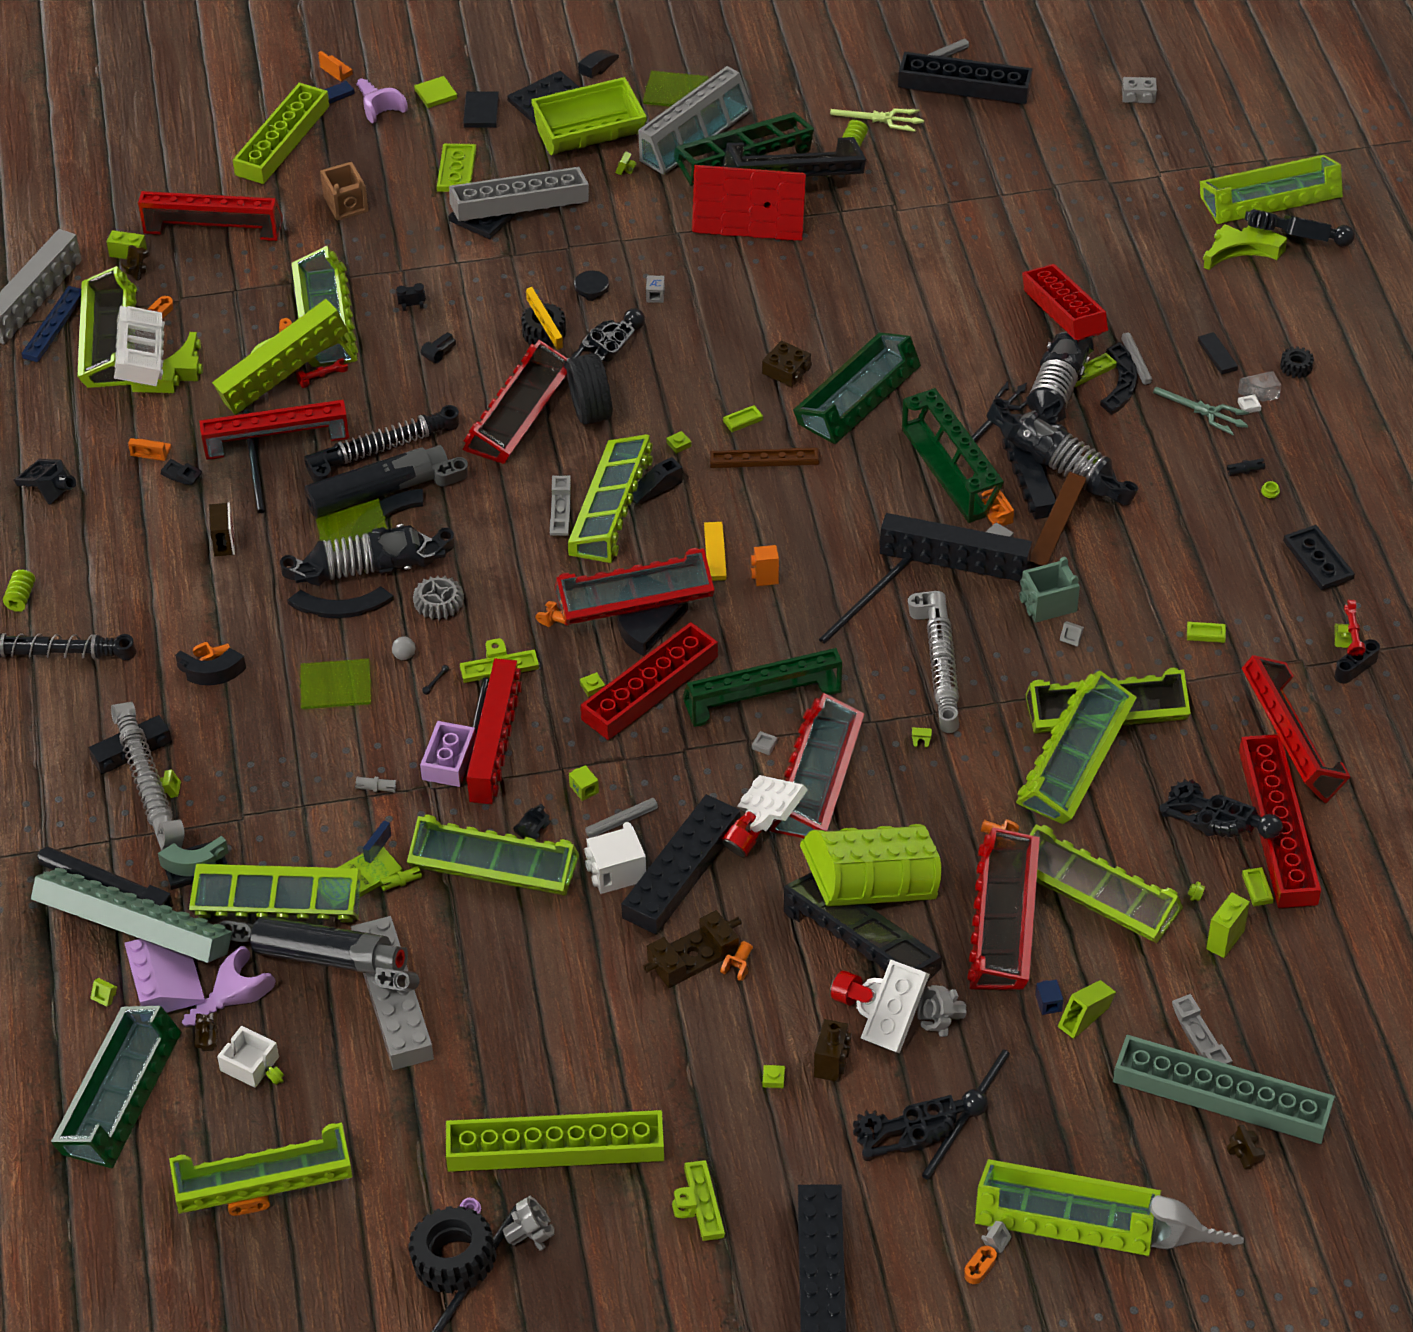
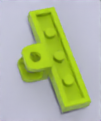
(482, 668)
(700, 1200)

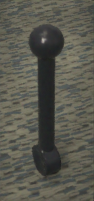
(426, 690)

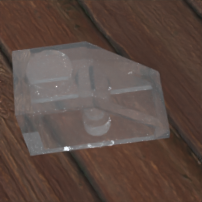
(1264, 386)

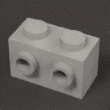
(1139, 90)

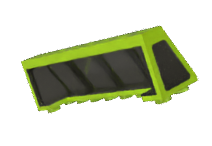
(1156, 701)

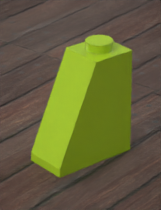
(1086, 1007)

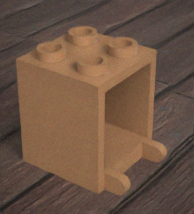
(344, 190)

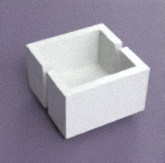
(251, 1058)

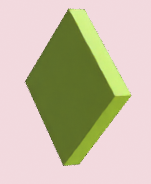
(435, 92)

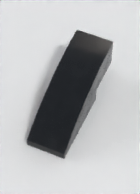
(596, 63)

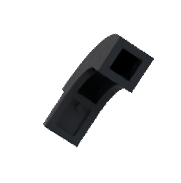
(211, 672)

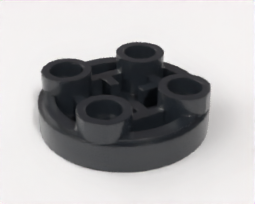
(591, 284)

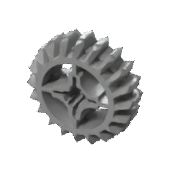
(438, 597)

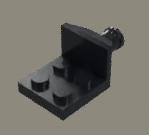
(49, 477)

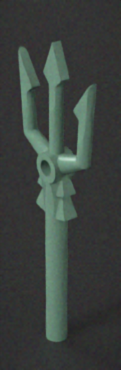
(1210, 411)

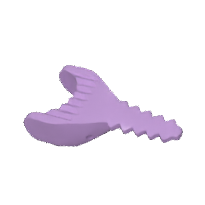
(380, 100)
(232, 987)

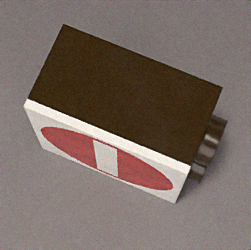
(221, 529)

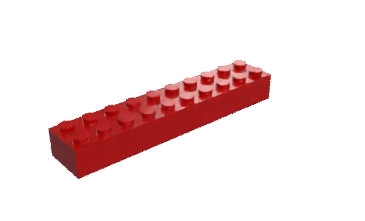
(1273, 792)

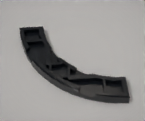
(1127, 379)
(401, 502)
(340, 608)

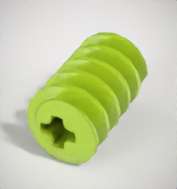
(857, 130)
(19, 590)

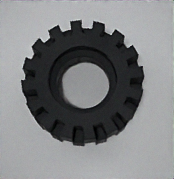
(1297, 369)

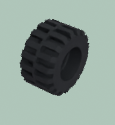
(534, 331)

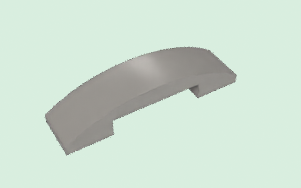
(560, 505)
(1197, 1031)

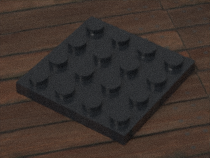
(549, 85)

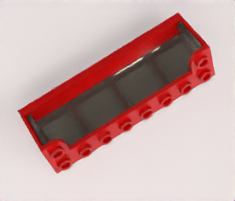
(517, 404)
(1004, 911)

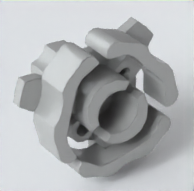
(941, 1008)
(529, 1222)

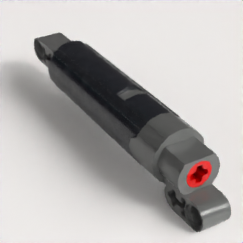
(328, 947)

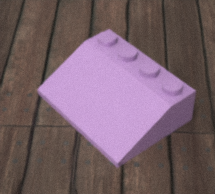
(163, 976)

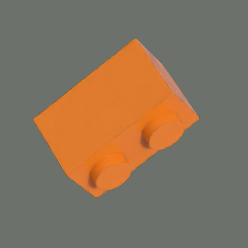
(765, 565)

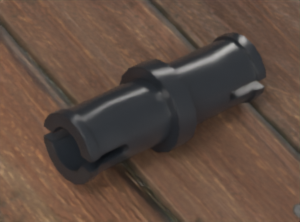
(1245, 467)

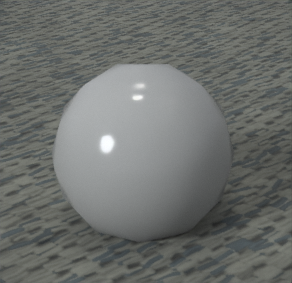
(403, 648)

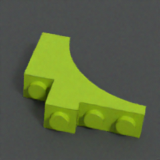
(1249, 241)
(180, 366)

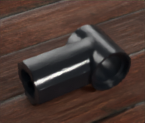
(436, 350)

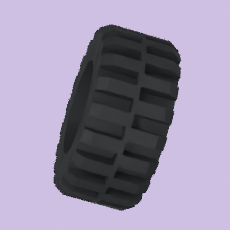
(457, 1271)

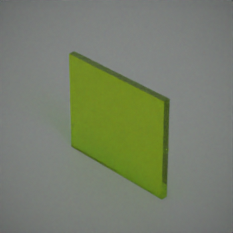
(669, 88)
(351, 522)
(335, 683)

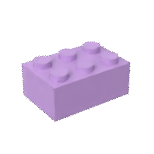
(448, 753)

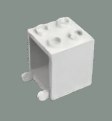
(615, 859)

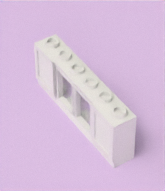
(139, 345)

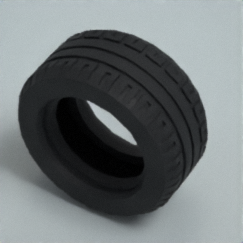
(589, 388)

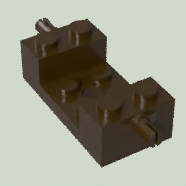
(711, 941)

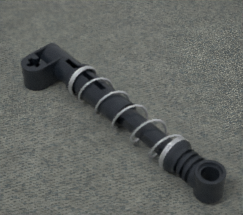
(98, 646)

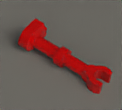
(303, 378)
(1356, 646)

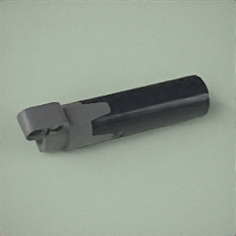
(383, 479)

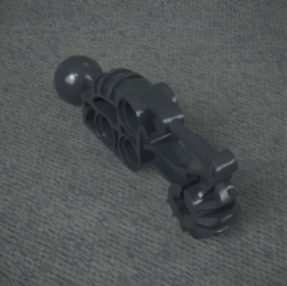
(1300, 227)
(610, 337)
(1218, 814)
(929, 1126)

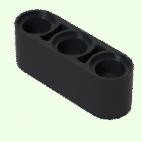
(1351, 666)

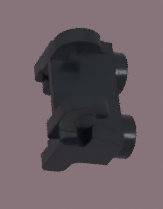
(411, 295)
(532, 822)

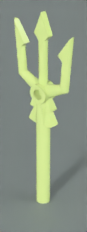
(886, 117)

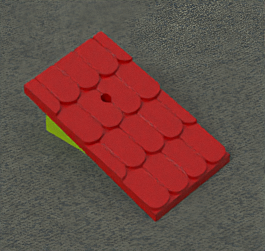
(748, 202)

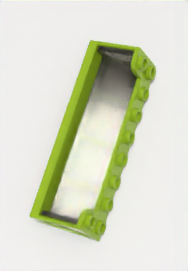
(98, 326)

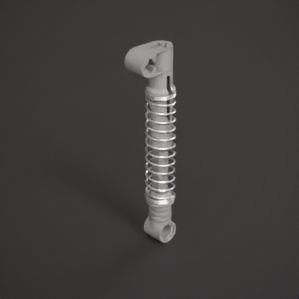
(933, 607)
(158, 814)

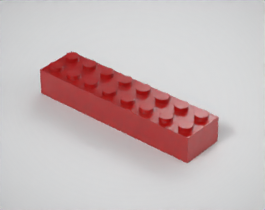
(1065, 302)
(649, 681)
(493, 731)

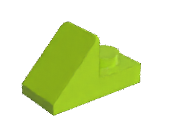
(1342, 636)

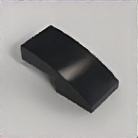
(180, 473)

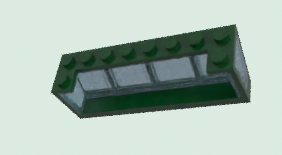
(858, 386)
(117, 1085)

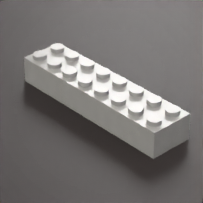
(518, 193)
(37, 281)
(397, 1010)

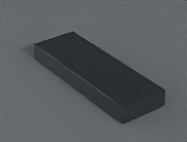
(1217, 353)

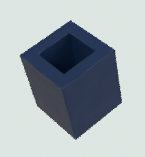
(1049, 997)

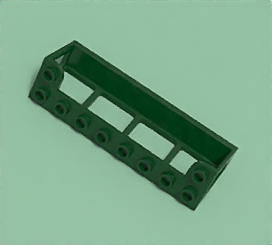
(800, 139)
(945, 469)
(762, 681)

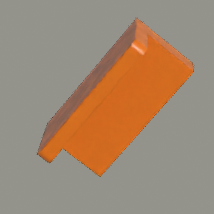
(334, 66)
(149, 449)

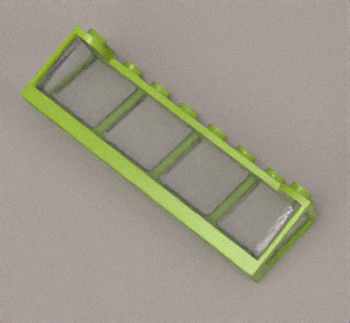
(1104, 888)

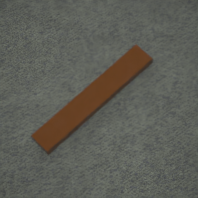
(764, 457)
(1057, 519)

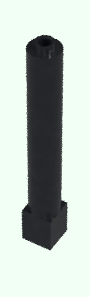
(54, 859)

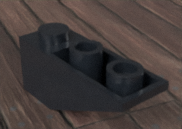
(658, 480)

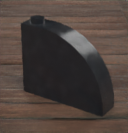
(646, 627)

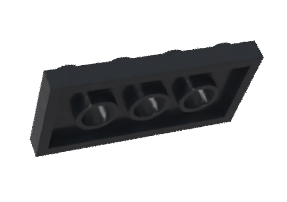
(1321, 548)

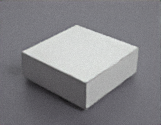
(1249, 403)

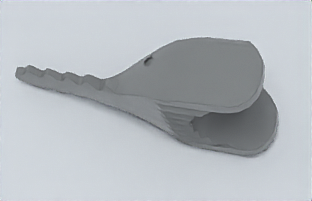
(1179, 1226)

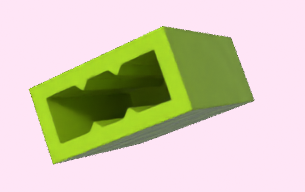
(1227, 925)

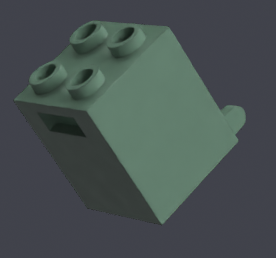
(1050, 590)

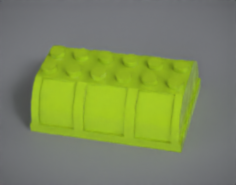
(588, 115)
(873, 864)

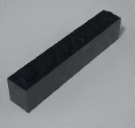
(1031, 479)

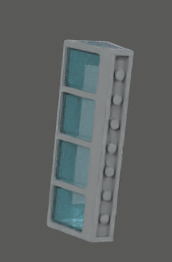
(698, 115)

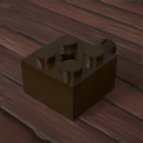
(832, 1050)

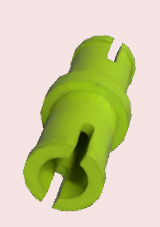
(400, 878)

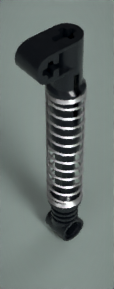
(342, 452)

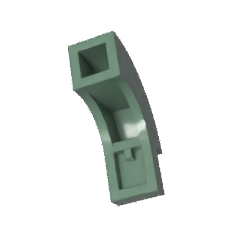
(183, 861)

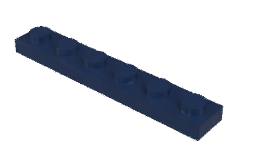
(52, 324)

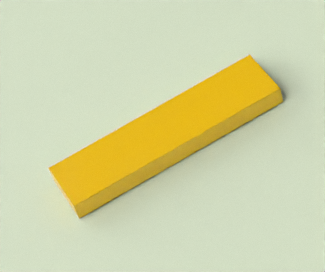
(544, 318)
(715, 550)

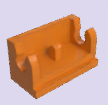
(1001, 510)

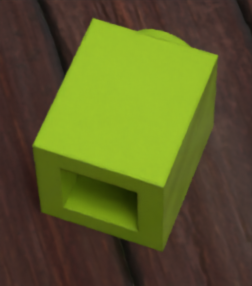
(583, 782)

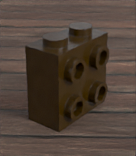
(786, 363)

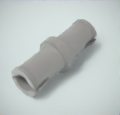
(375, 784)

